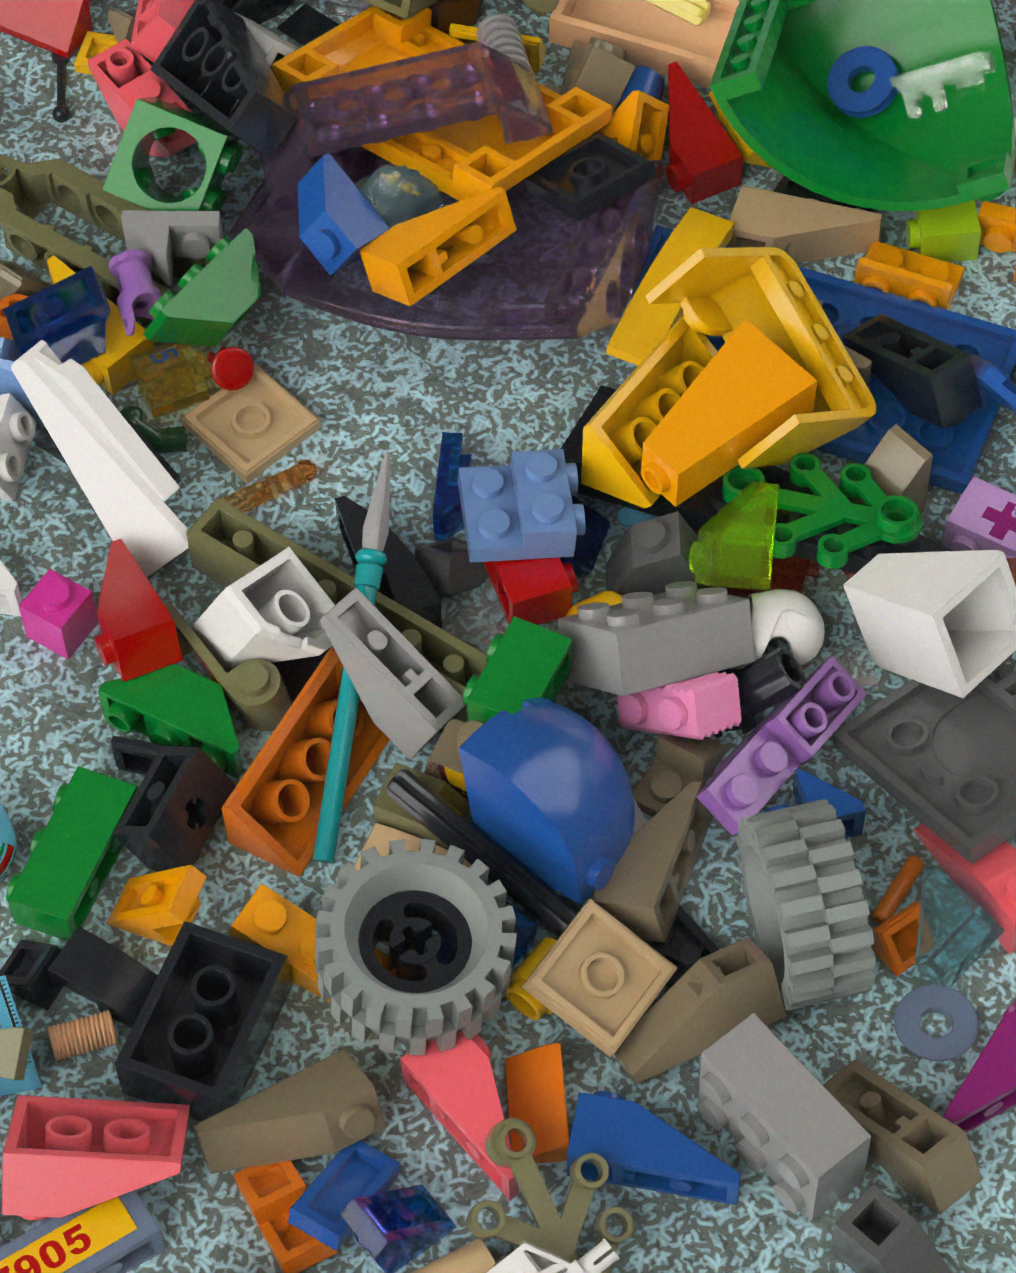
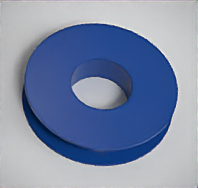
(848, 67)

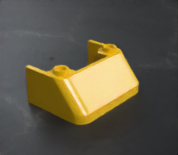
(768, 289)

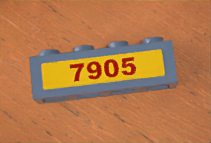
(94, 1240)

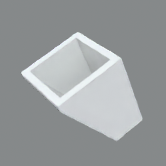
(937, 615)

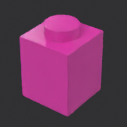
(58, 614)

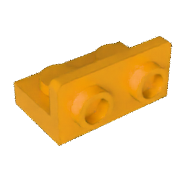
(909, 275)

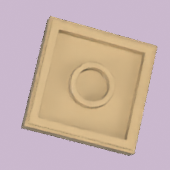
(251, 425)
(599, 977)

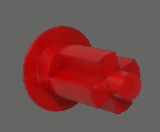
(231, 367)

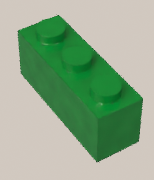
(71, 855)

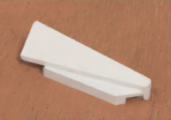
(105, 457)

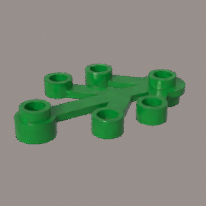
(884, 517)

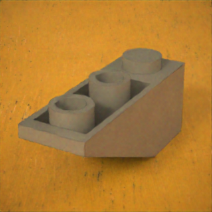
(702, 1009)

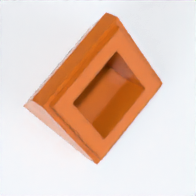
(897, 939)

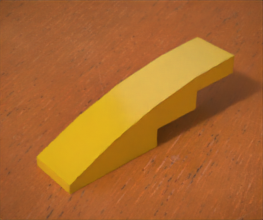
(647, 323)

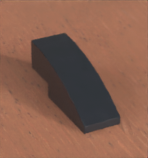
(402, 574)

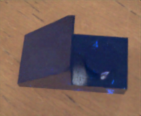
(447, 502)
(397, 1224)

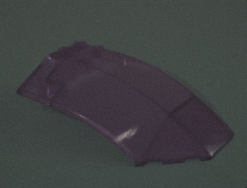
(534, 285)

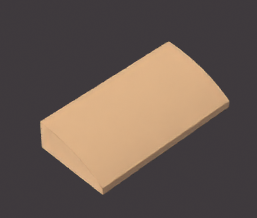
(647, 33)

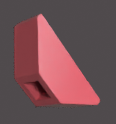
(127, 76)

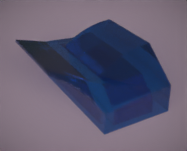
(65, 316)

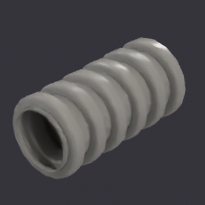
(503, 35)

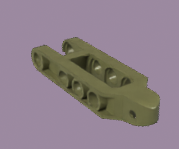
(37, 184)

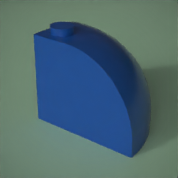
(551, 795)

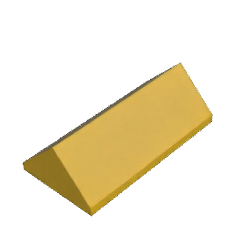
(617, 431)

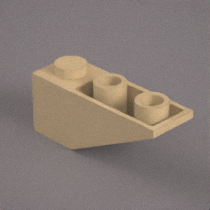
(801, 225)

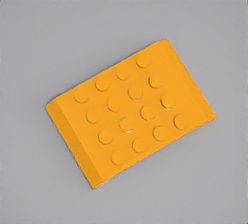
(455, 157)

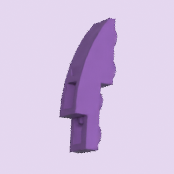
(781, 744)

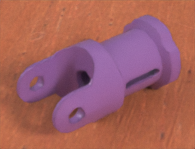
(135, 286)

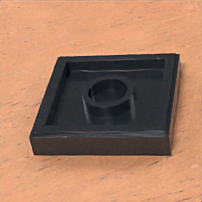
(590, 176)

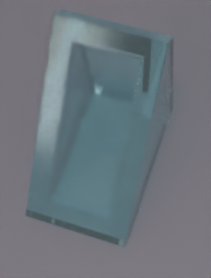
(950, 929)

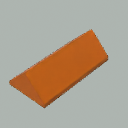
(281, 793)

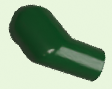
(163, 439)

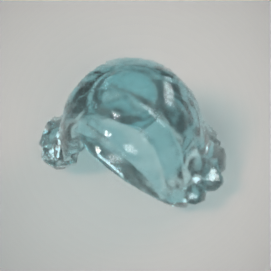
(399, 193)

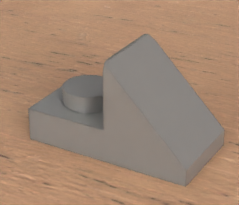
(171, 236)

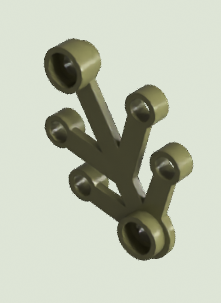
(553, 1232)

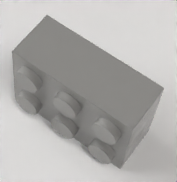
(658, 638)
(781, 1118)

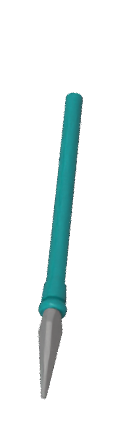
(367, 581)

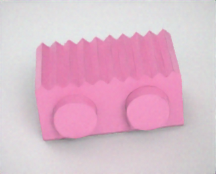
(685, 707)

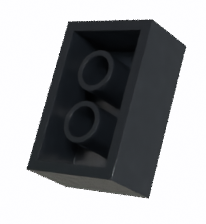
(204, 1022)

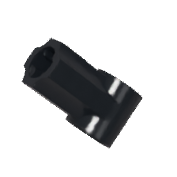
(765, 684)

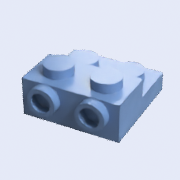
(521, 508)

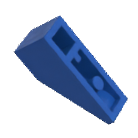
(646, 1151)

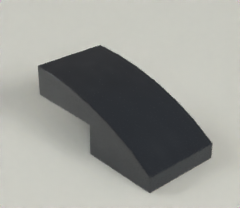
(103, 975)

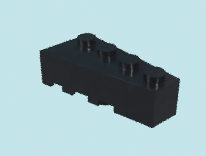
(226, 76)

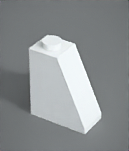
(267, 615)

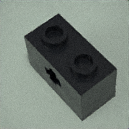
(174, 808)

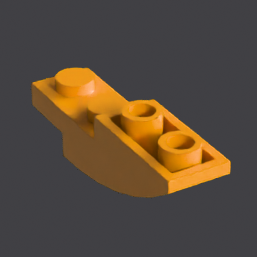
(286, 929)

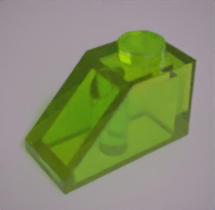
(738, 541)

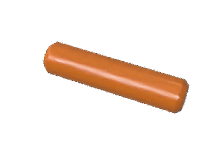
(898, 889)

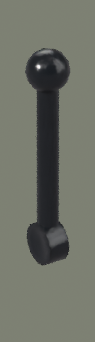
(61, 112)

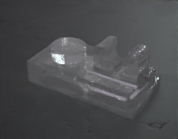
(961, 71)

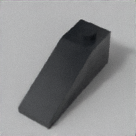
(918, 369)

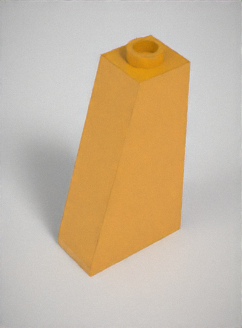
(724, 414)

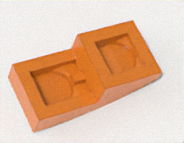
(269, 1196)

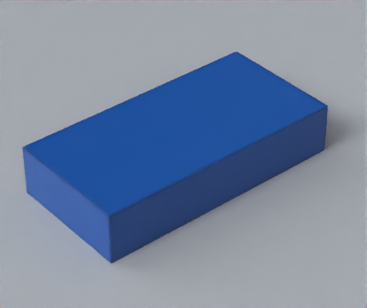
(351, 1174)

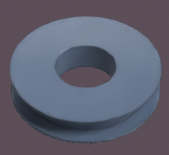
(940, 1000)

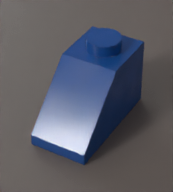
(335, 216)

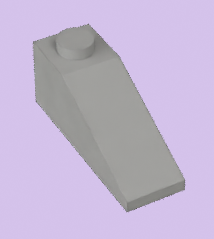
(390, 675)

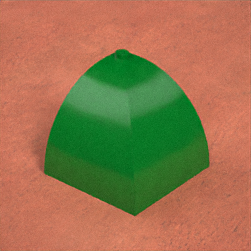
(779, 101)

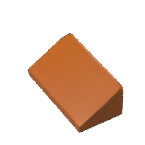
(539, 1099)

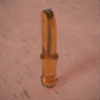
(273, 486)

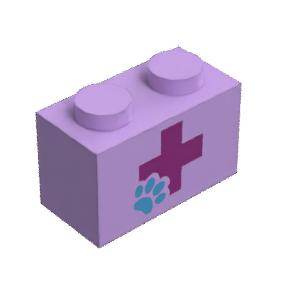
(982, 520)

